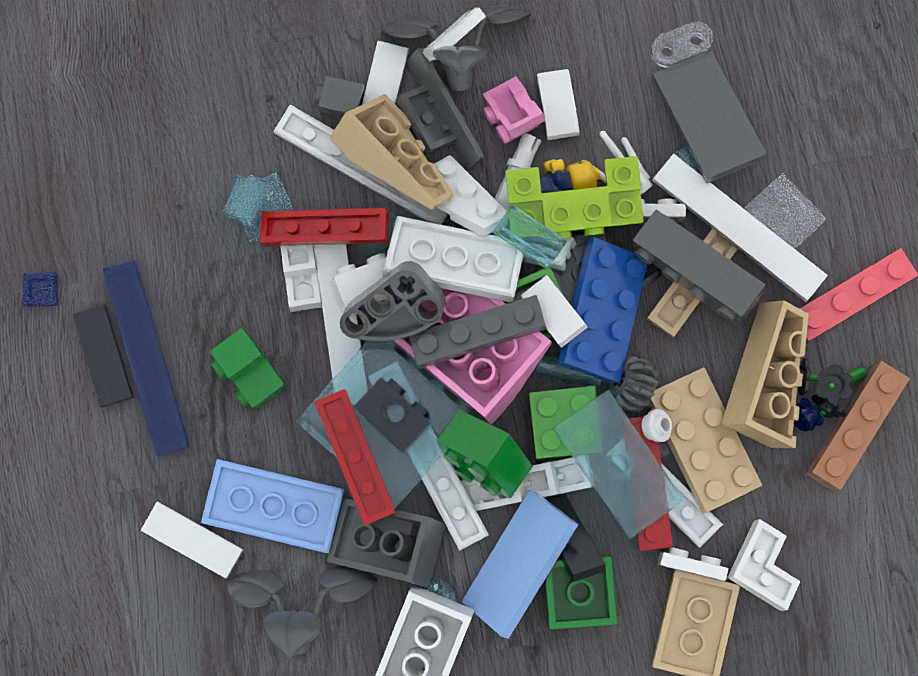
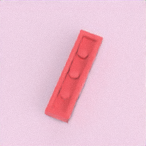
(858, 292)

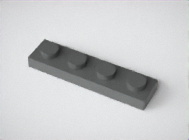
(478, 331)

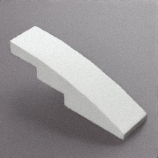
(543, 478)

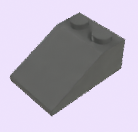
(392, 547)

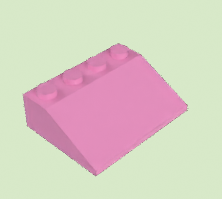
(490, 376)

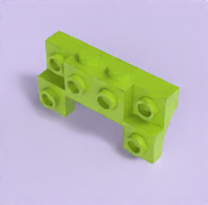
(581, 208)

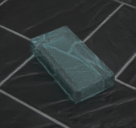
(529, 236)

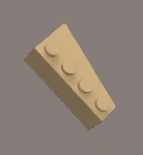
(768, 376)

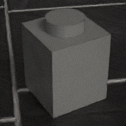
(338, 96)

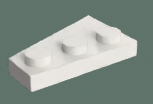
(471, 202)

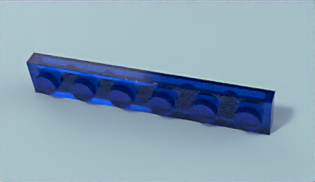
(146, 358)

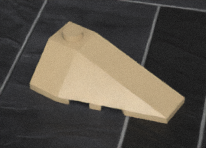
(380, 142)

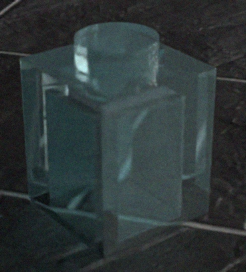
(247, 200)

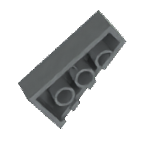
(699, 268)

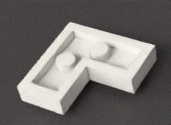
(756, 569)

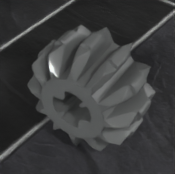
(636, 384)

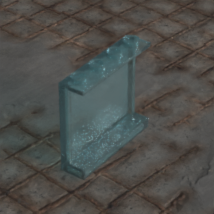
(370, 363)

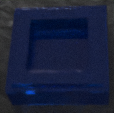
(40, 289)

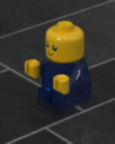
(577, 176)

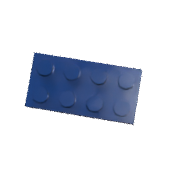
(607, 304)

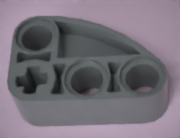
(404, 313)

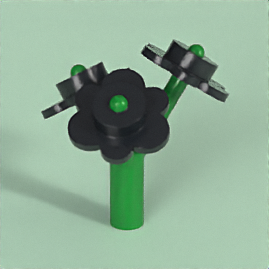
(832, 384)

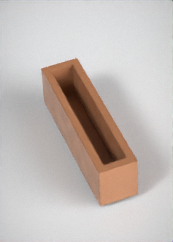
(858, 427)

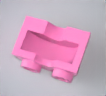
(511, 110)

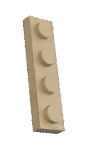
(677, 301)

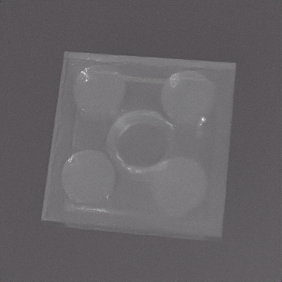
(786, 211)

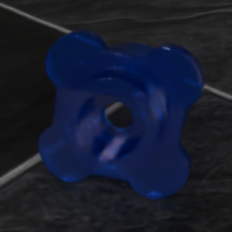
(808, 416)

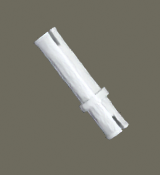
(521, 159)

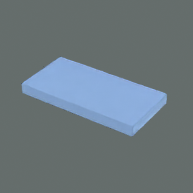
(272, 506)
(519, 563)

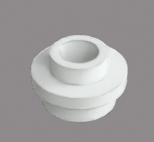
(657, 425)

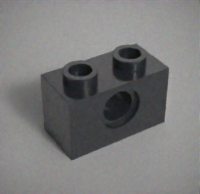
(374, 406)

